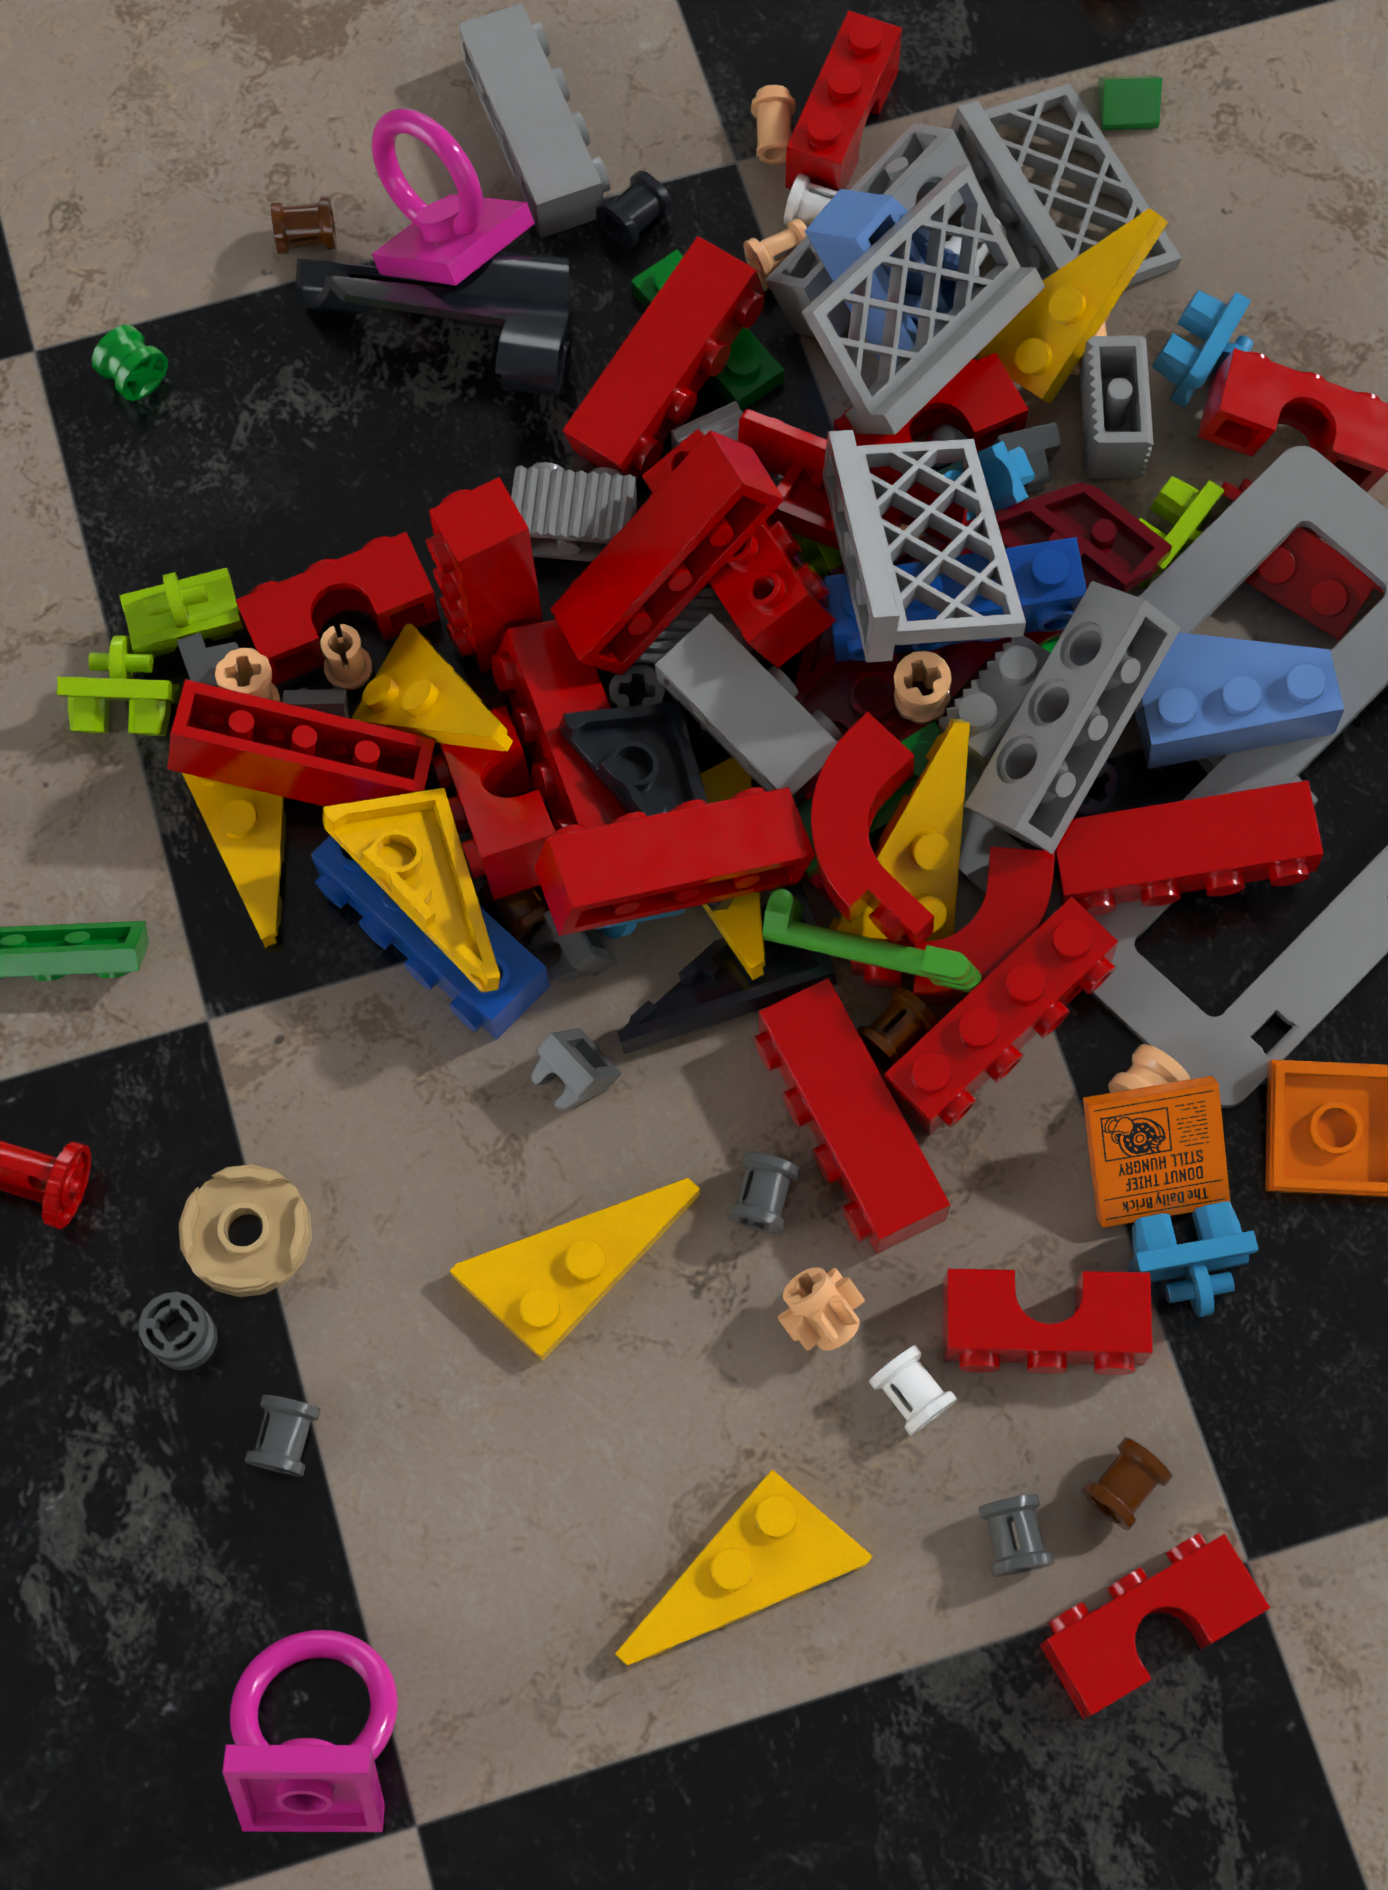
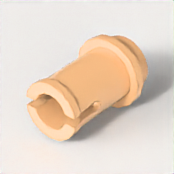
(773, 111)
(343, 651)

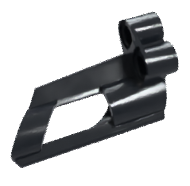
(508, 292)

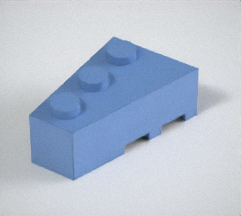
(849, 229)
(1235, 697)

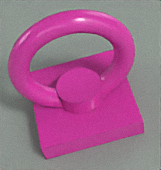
(452, 233)
(309, 1780)

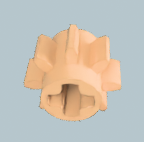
(821, 1309)

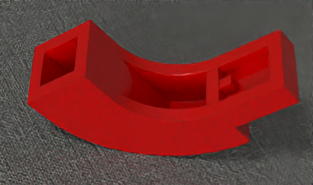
(849, 792)
(1011, 911)

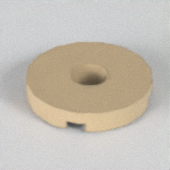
(254, 1267)

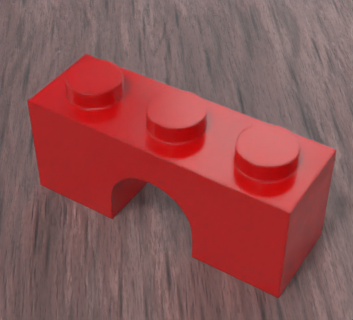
(847, 89)
(1255, 395)
(975, 401)
(377, 580)
(503, 828)
(989, 1326)
(1201, 1588)

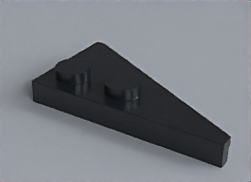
(640, 757)
(720, 989)

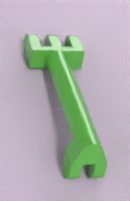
(939, 965)

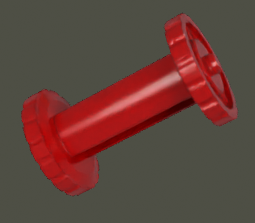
(47, 1179)

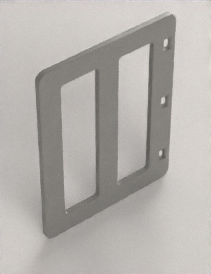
(1353, 930)

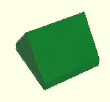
(1130, 102)

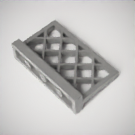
(1025, 206)
(939, 347)
(869, 560)

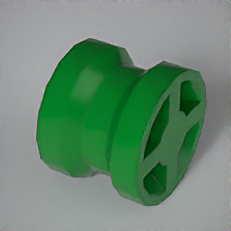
(129, 362)

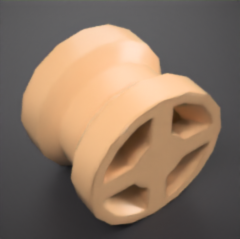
(1149, 1068)

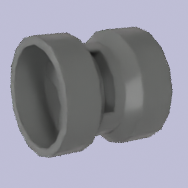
(189, 1337)

